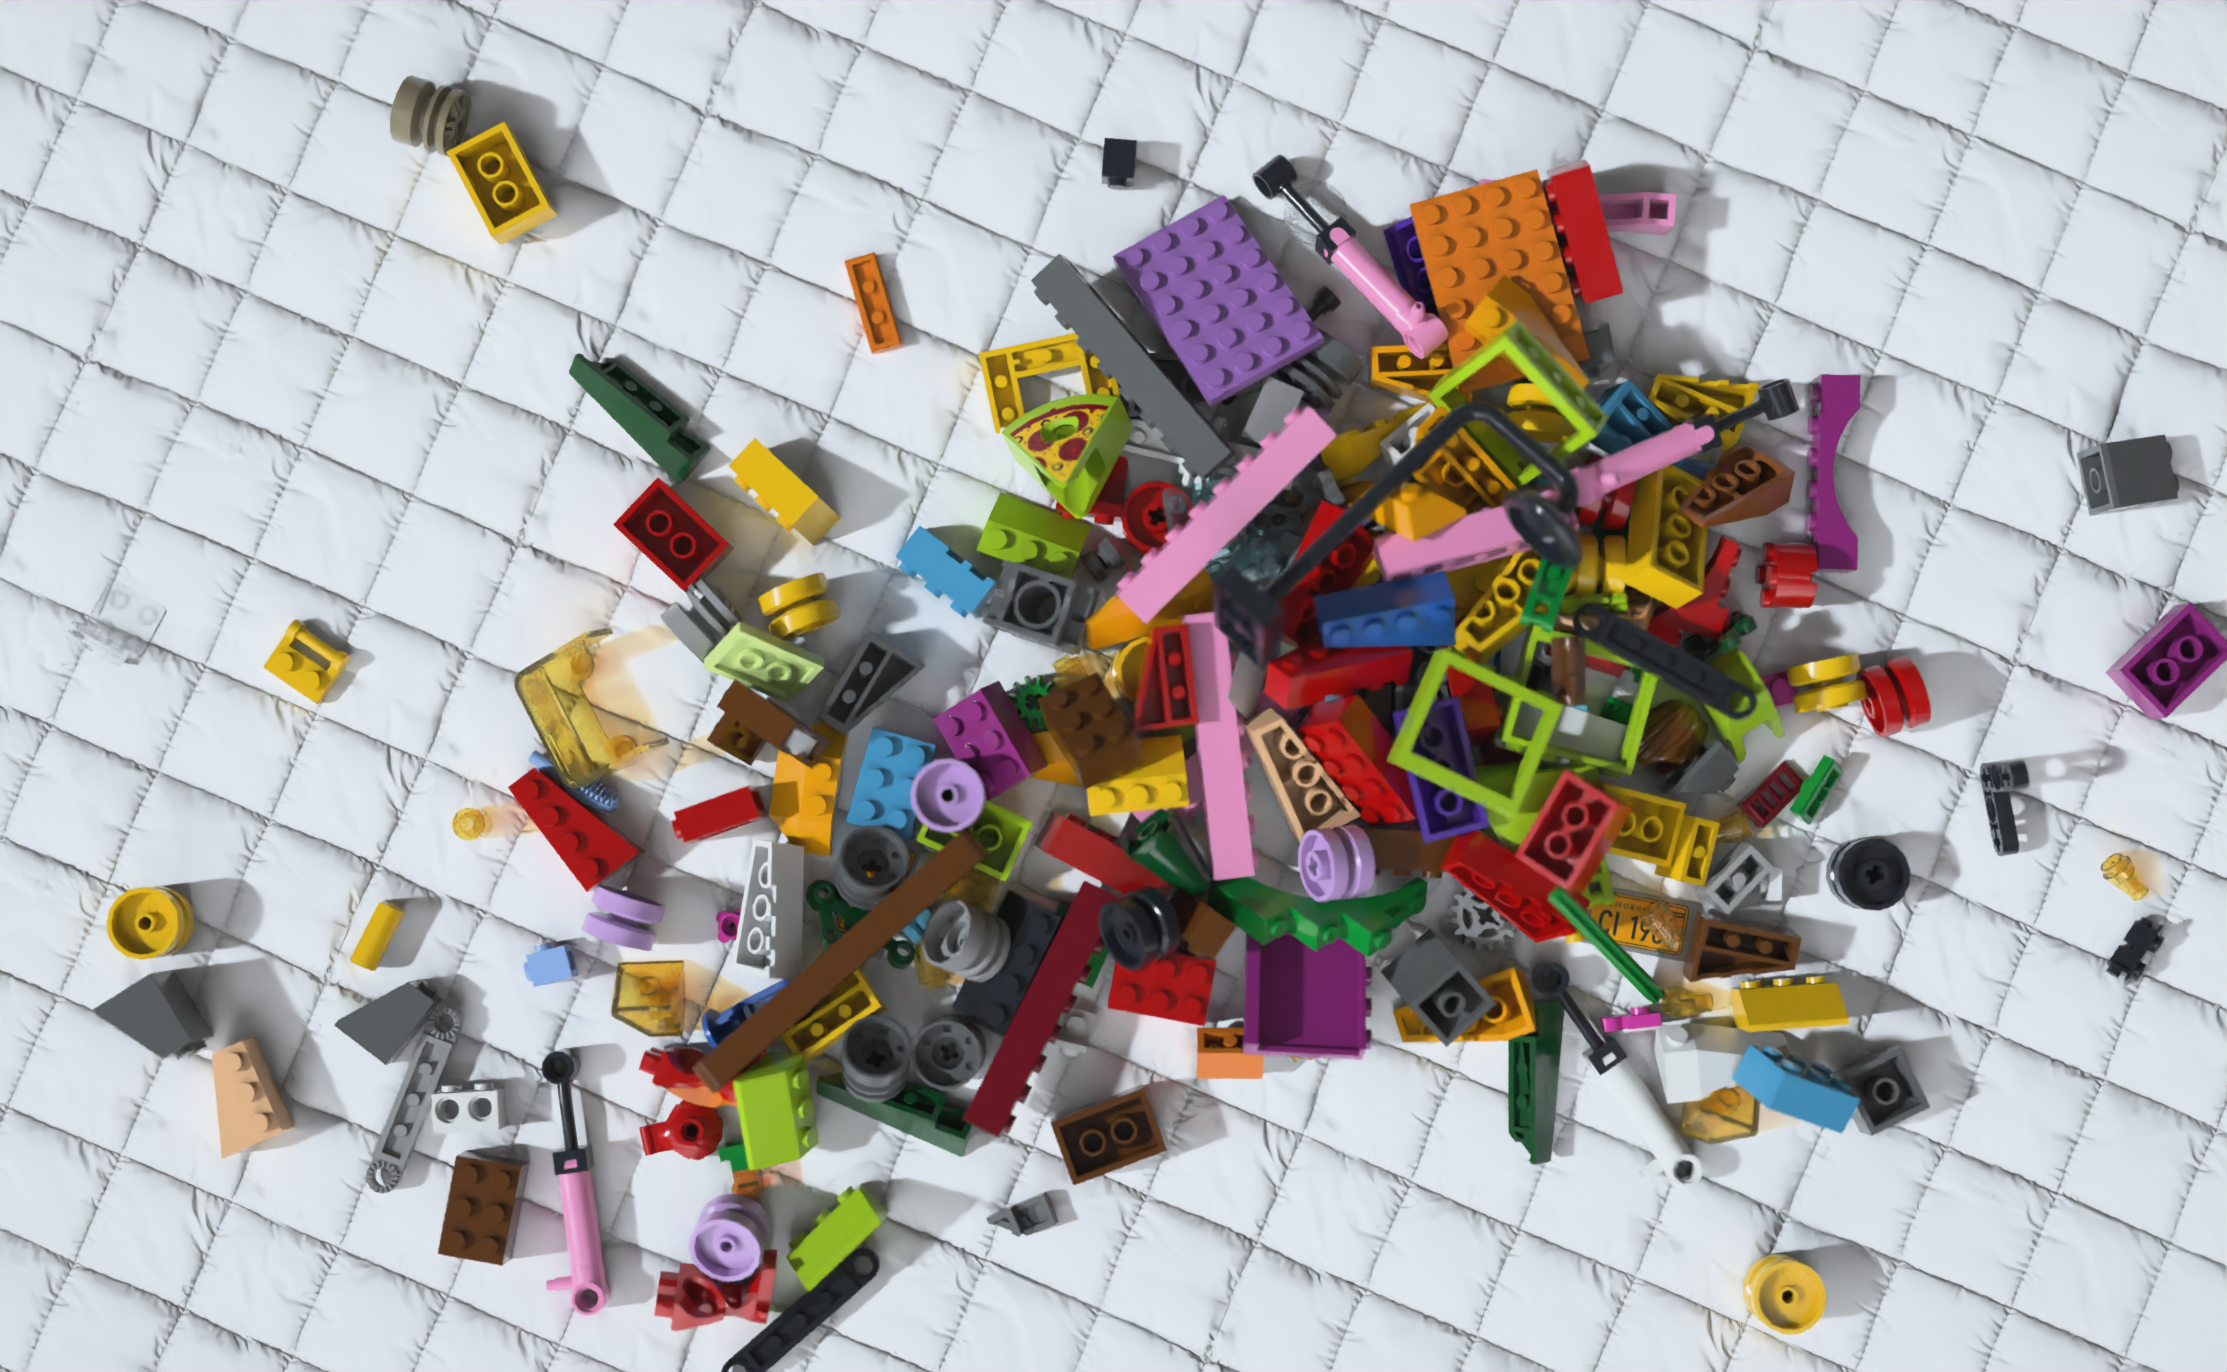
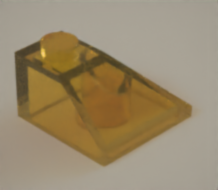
(650, 997)
(1721, 1117)

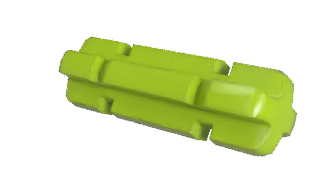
(1618, 602)

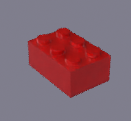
(673, 535)
(1573, 831)
(1167, 988)

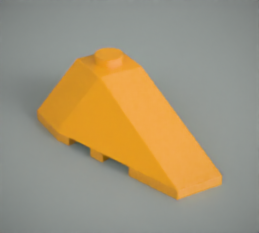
(1409, 510)
(1118, 623)
(1506, 1020)

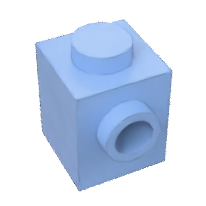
(550, 964)

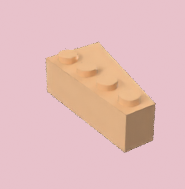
(1297, 780)

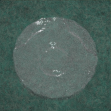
(1324, 199)

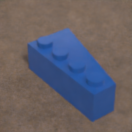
(1389, 614)

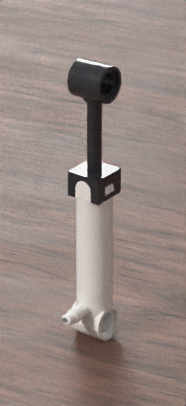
(1627, 1088)

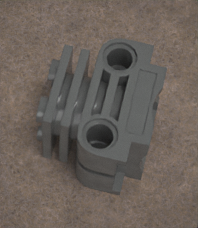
(1024, 592)

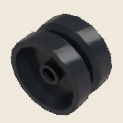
(1887, 877)
(1139, 927)

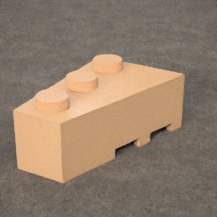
(246, 1098)

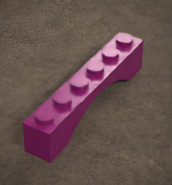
(1833, 405)

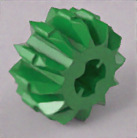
(1033, 690)

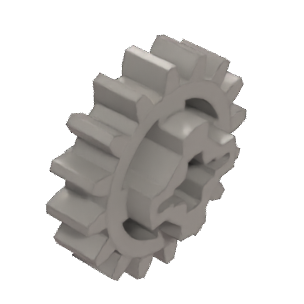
(1475, 928)

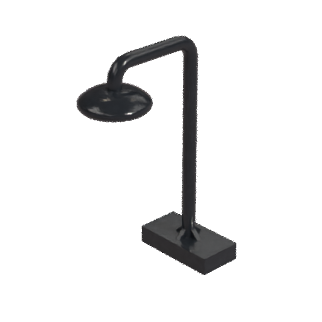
(1254, 619)

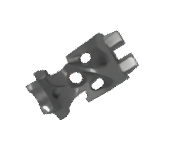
(1314, 484)

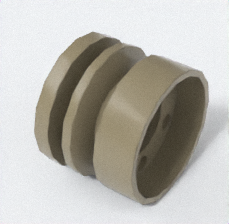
(429, 115)

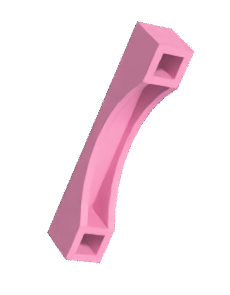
(1632, 211)

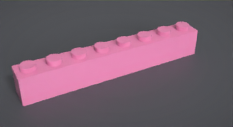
(1225, 514)
(1220, 754)

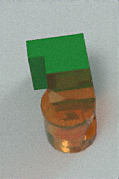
(746, 1181)

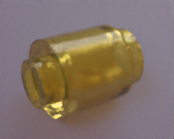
(481, 824)
(926, 972)

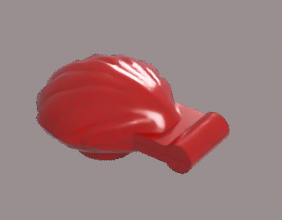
(677, 1132)

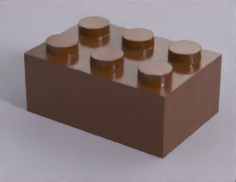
(1091, 731)
(1108, 1134)
(483, 1208)

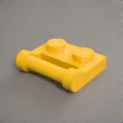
(300, 670)

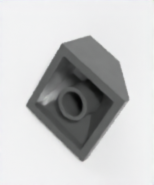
(1706, 773)

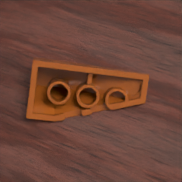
(1739, 488)

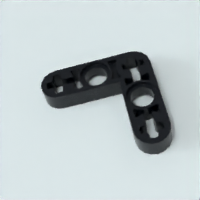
(1997, 781)

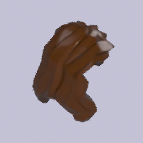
(1671, 736)

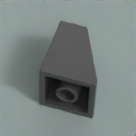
(2127, 474)
(1438, 988)
(158, 1016)

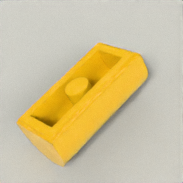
(377, 935)

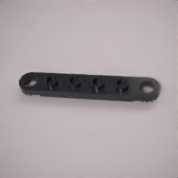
(1664, 661)
(804, 1314)

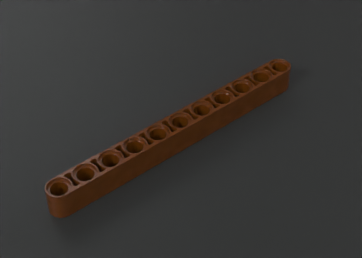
(840, 961)

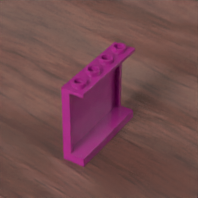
(1306, 1000)

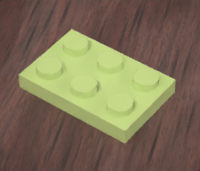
(764, 662)

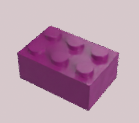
(2169, 661)
(991, 739)

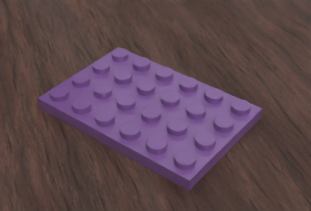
(1218, 300)

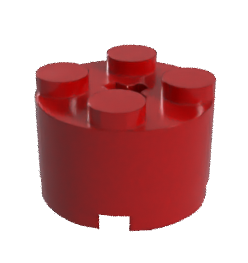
(1786, 575)

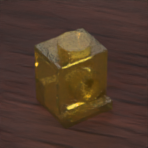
(1068, 671)

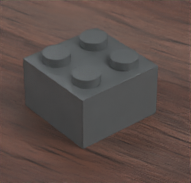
(1885, 1087)

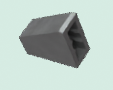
(391, 1020)

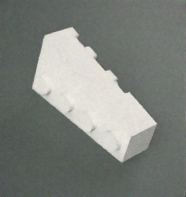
(771, 912)

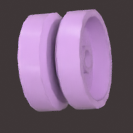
(967, 801)
(1336, 863)
(622, 922)
(730, 1237)

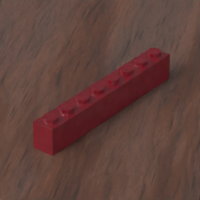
(1039, 1014)

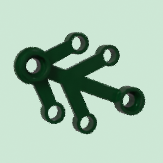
(1740, 625)
(850, 918)

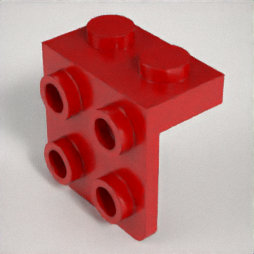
(1110, 499)

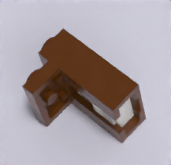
(754, 720)

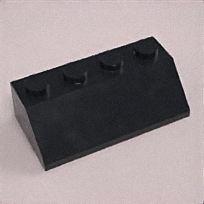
(999, 998)

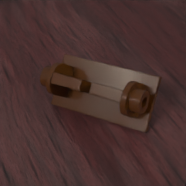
(1568, 670)

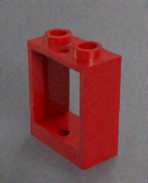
(719, 814)

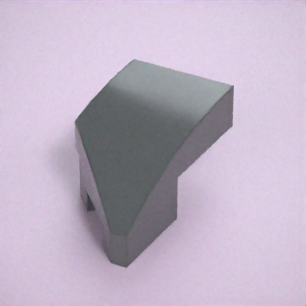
(1026, 1216)

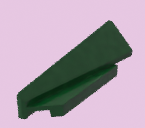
(642, 414)
(1534, 1081)
(913, 1111)

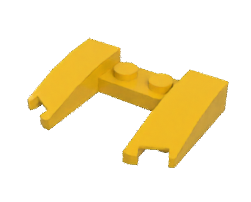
(1005, 365)

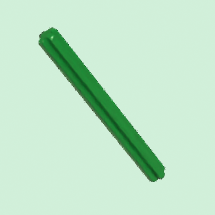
(1606, 944)

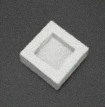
(1771, 885)

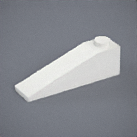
(1704, 1057)

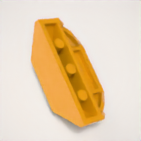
(1461, 470)
(807, 798)

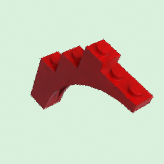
(1700, 615)

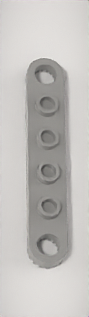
(414, 1099)

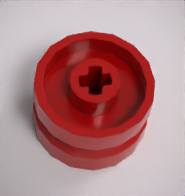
(1612, 507)
(1137, 515)
(1894, 696)

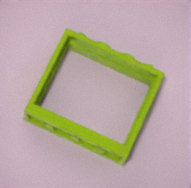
(1547, 376)
(1635, 724)
(1401, 755)

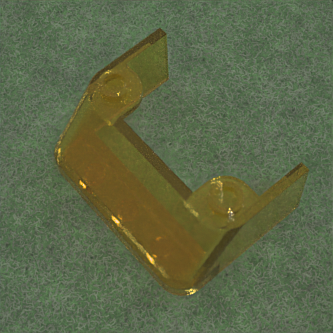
(566, 719)

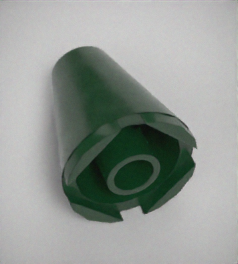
(1169, 853)

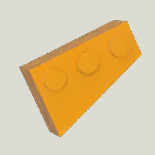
(1403, 373)

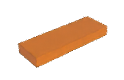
(873, 303)

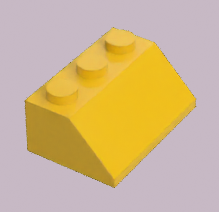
(1150, 786)
(1788, 1004)

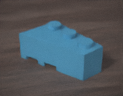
(946, 573)

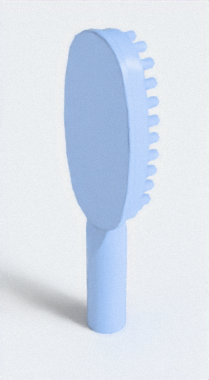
(594, 795)

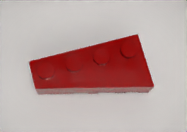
(1333, 574)
(1320, 671)
(1095, 854)
(1508, 886)

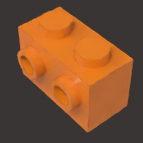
(1222, 1057)

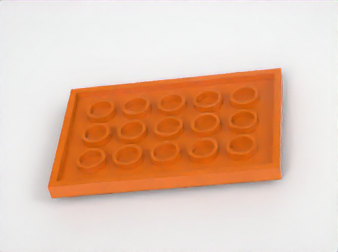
(1477, 239)

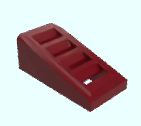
(1753, 813)

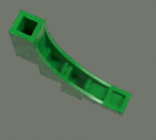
(1360, 922)

